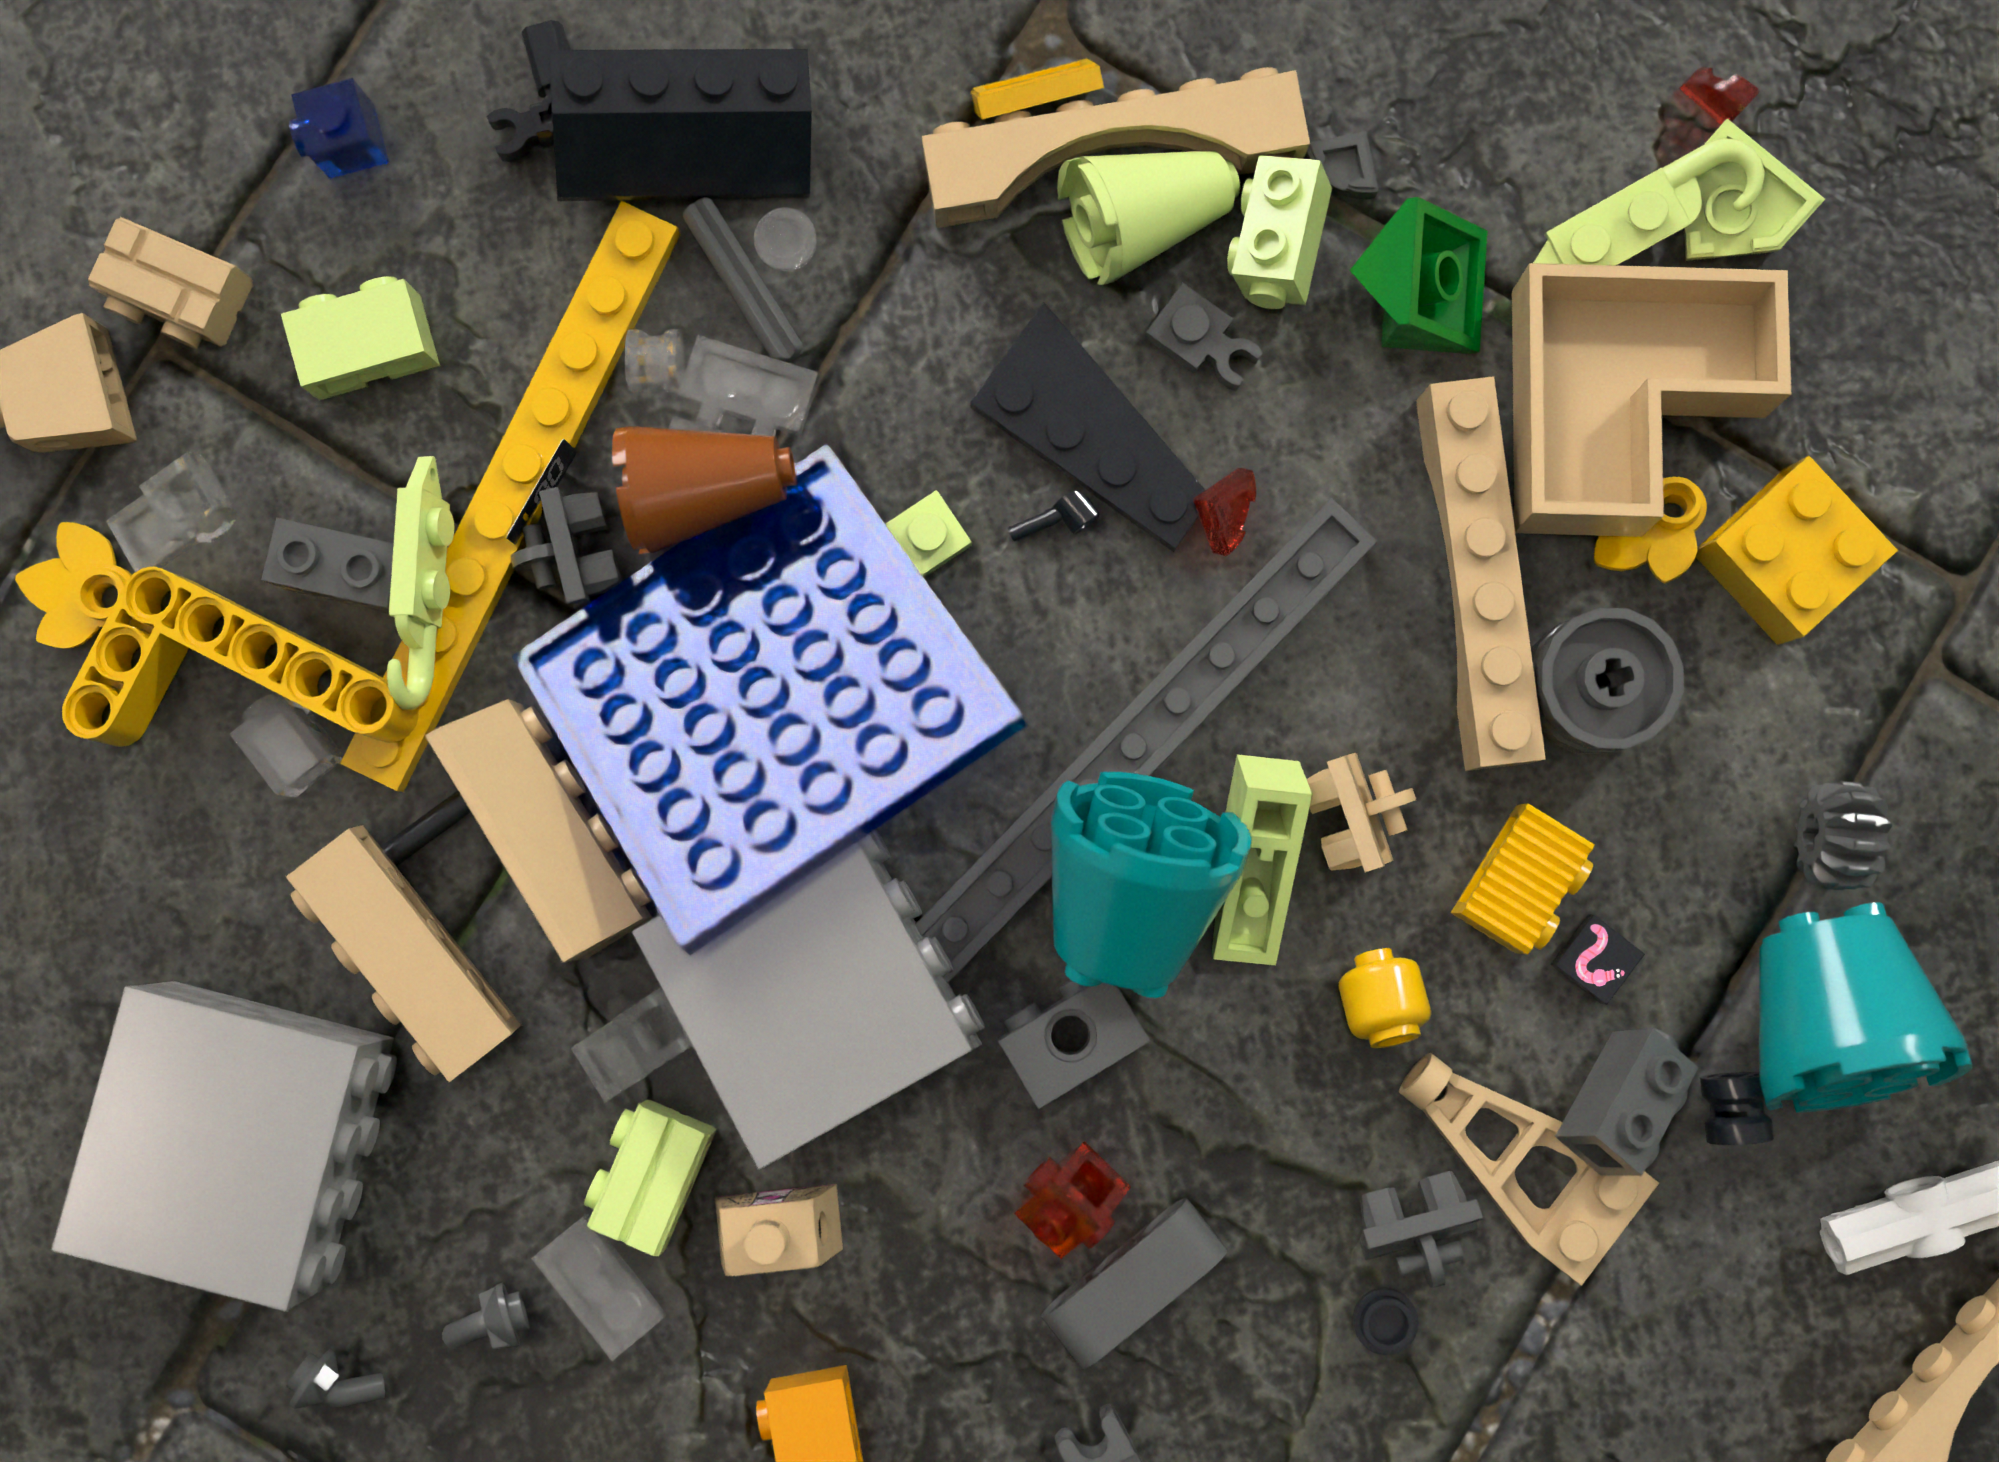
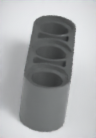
(1134, 1283)

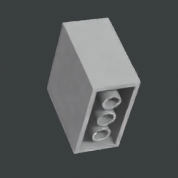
(816, 1002)
(225, 1144)

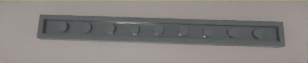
(1153, 724)

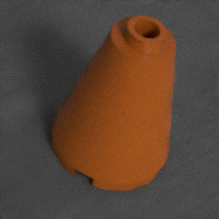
(694, 481)

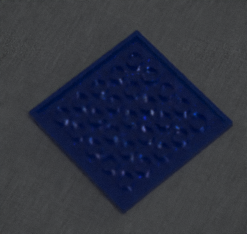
(764, 700)

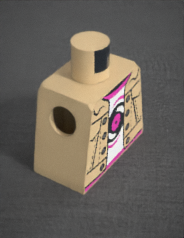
(778, 1229)

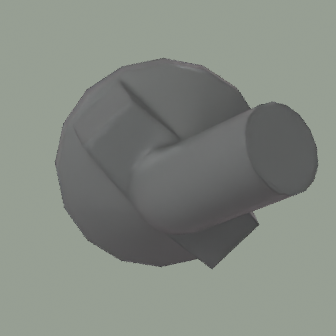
(500, 1318)
(319, 1383)

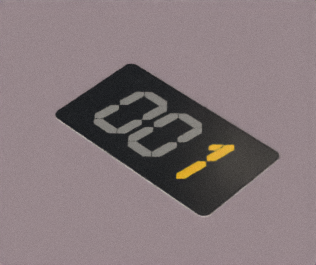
(549, 479)

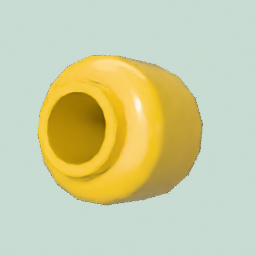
(1384, 998)

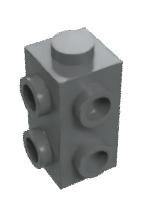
(1628, 1102)

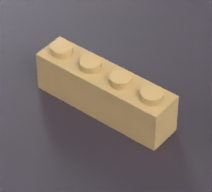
(402, 953)

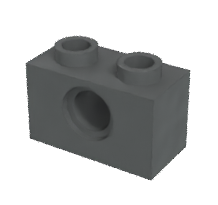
(330, 565)
(1052, 1071)

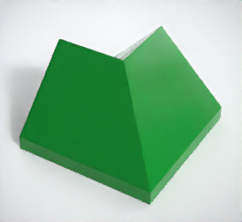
(1427, 279)

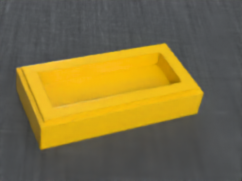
(1036, 88)

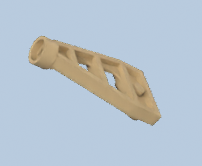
(1585, 1214)

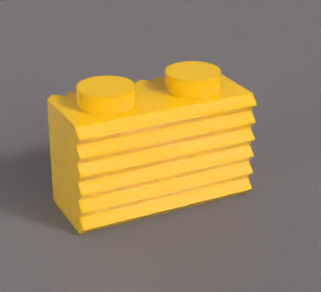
(1525, 880)

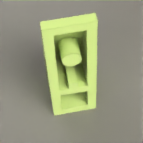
(1274, 805)

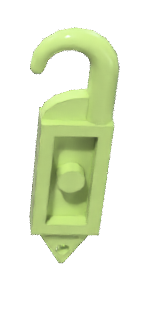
(1648, 208)
(419, 580)

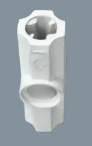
(1914, 1219)

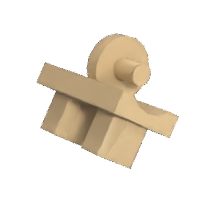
(1365, 840)

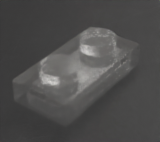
(599, 1287)

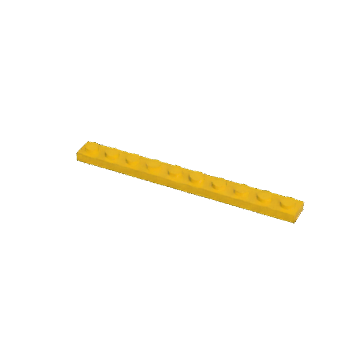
(550, 410)

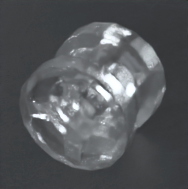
(654, 360)

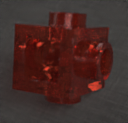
(1072, 1200)

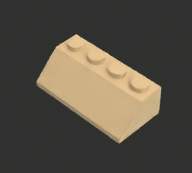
(542, 828)

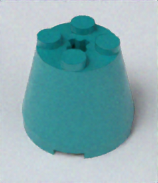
(1137, 878)
(1849, 1014)

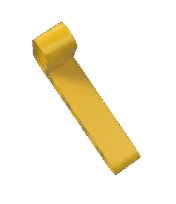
(240, 646)

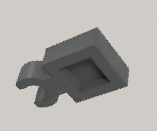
(1194, 331)

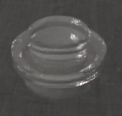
(785, 239)

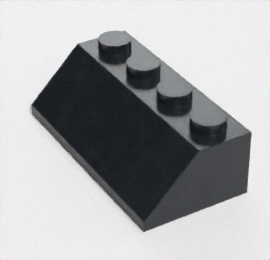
(681, 123)

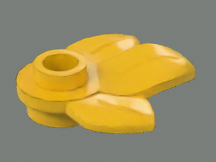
(1668, 545)
(73, 586)

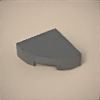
(1347, 164)

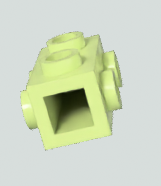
(1280, 231)

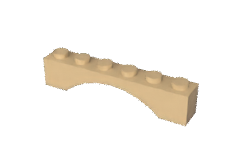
(984, 167)
(1473, 500)
(1924, 1412)

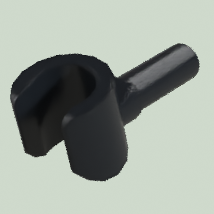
(1073, 508)

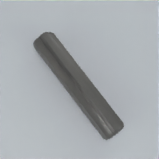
(742, 280)

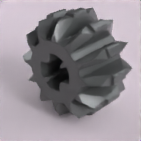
(1842, 835)

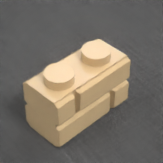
(169, 282)

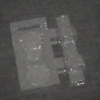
(746, 387)

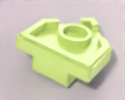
(1761, 226)

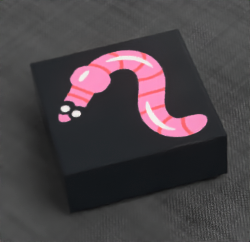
(1597, 959)

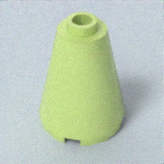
(1140, 205)

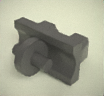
(566, 520)
(1445, 1217)

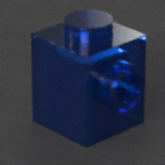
(338, 128)

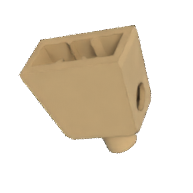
(64, 389)

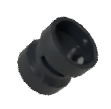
(1735, 1093)

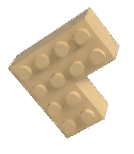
(1613, 353)

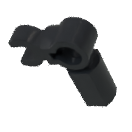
(535, 125)

